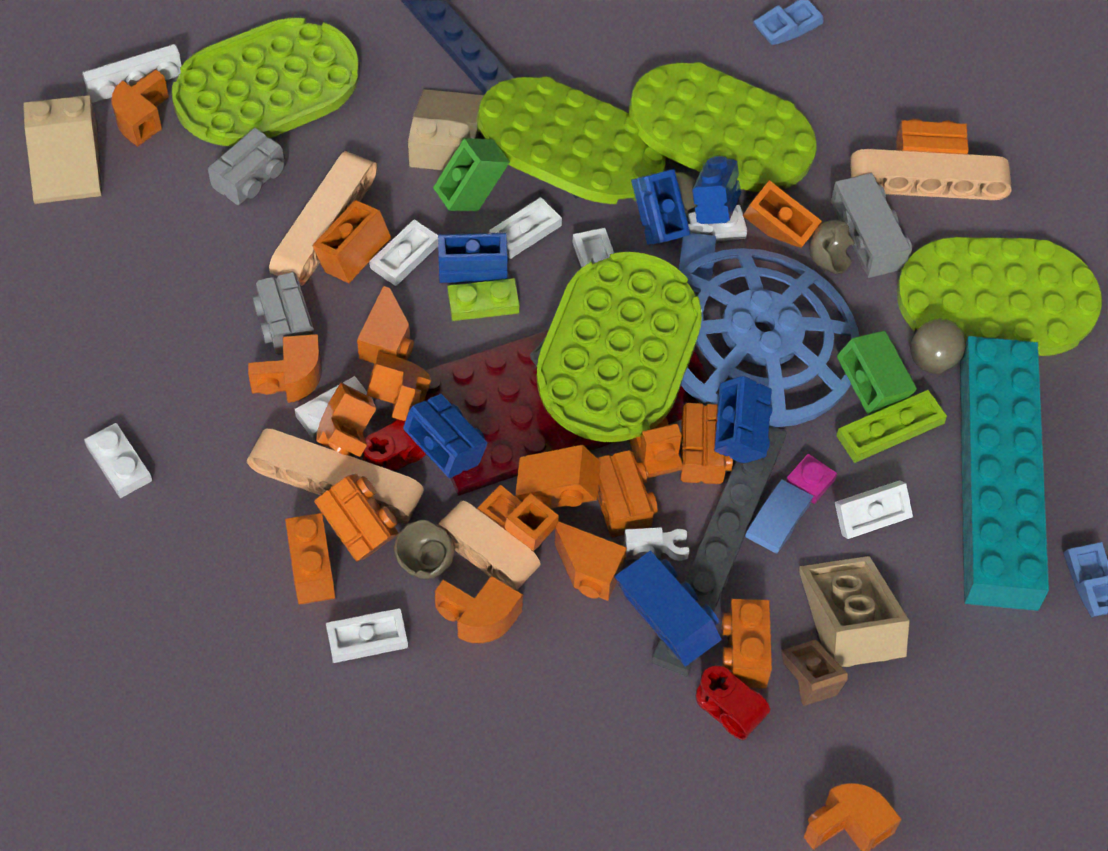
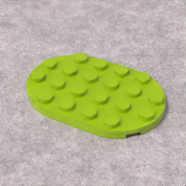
(265, 81)
(704, 113)
(567, 138)
(1002, 290)
(618, 347)

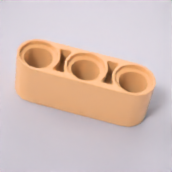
(489, 545)

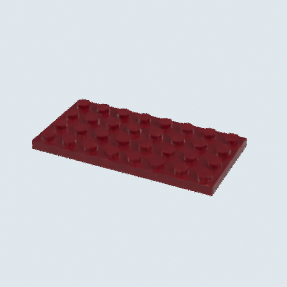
(503, 401)

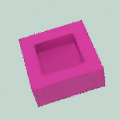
(812, 477)

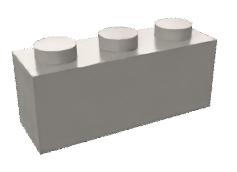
(871, 225)

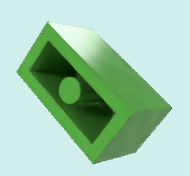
(471, 174)
(876, 371)

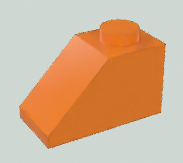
(781, 216)
(385, 330)
(589, 560)

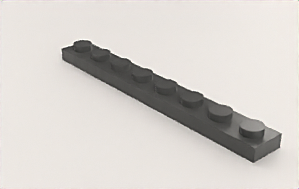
(725, 536)

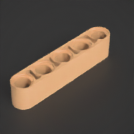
(935, 173)
(343, 184)
(320, 468)

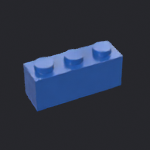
(669, 607)

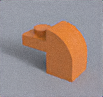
(137, 107)
(295, 374)
(398, 383)
(345, 421)
(659, 449)
(525, 520)
(481, 617)
(859, 811)

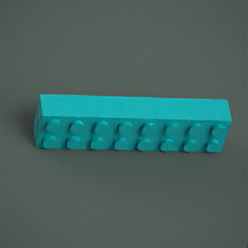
(1002, 475)

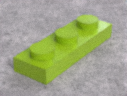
(891, 426)

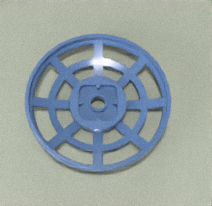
(768, 347)

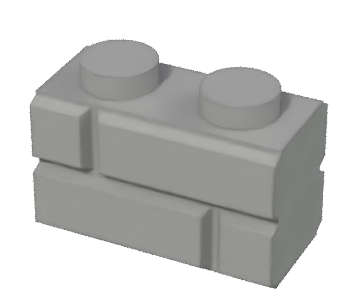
(246, 167)
(283, 309)

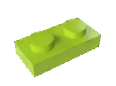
(483, 299)

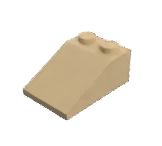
(440, 126)
(62, 149)
(855, 611)

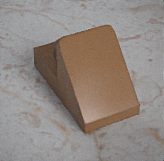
(815, 670)

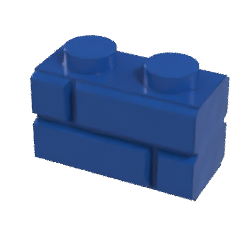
(716, 191)
(661, 207)
(472, 257)
(743, 419)
(445, 435)

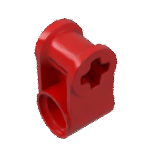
(392, 447)
(732, 702)

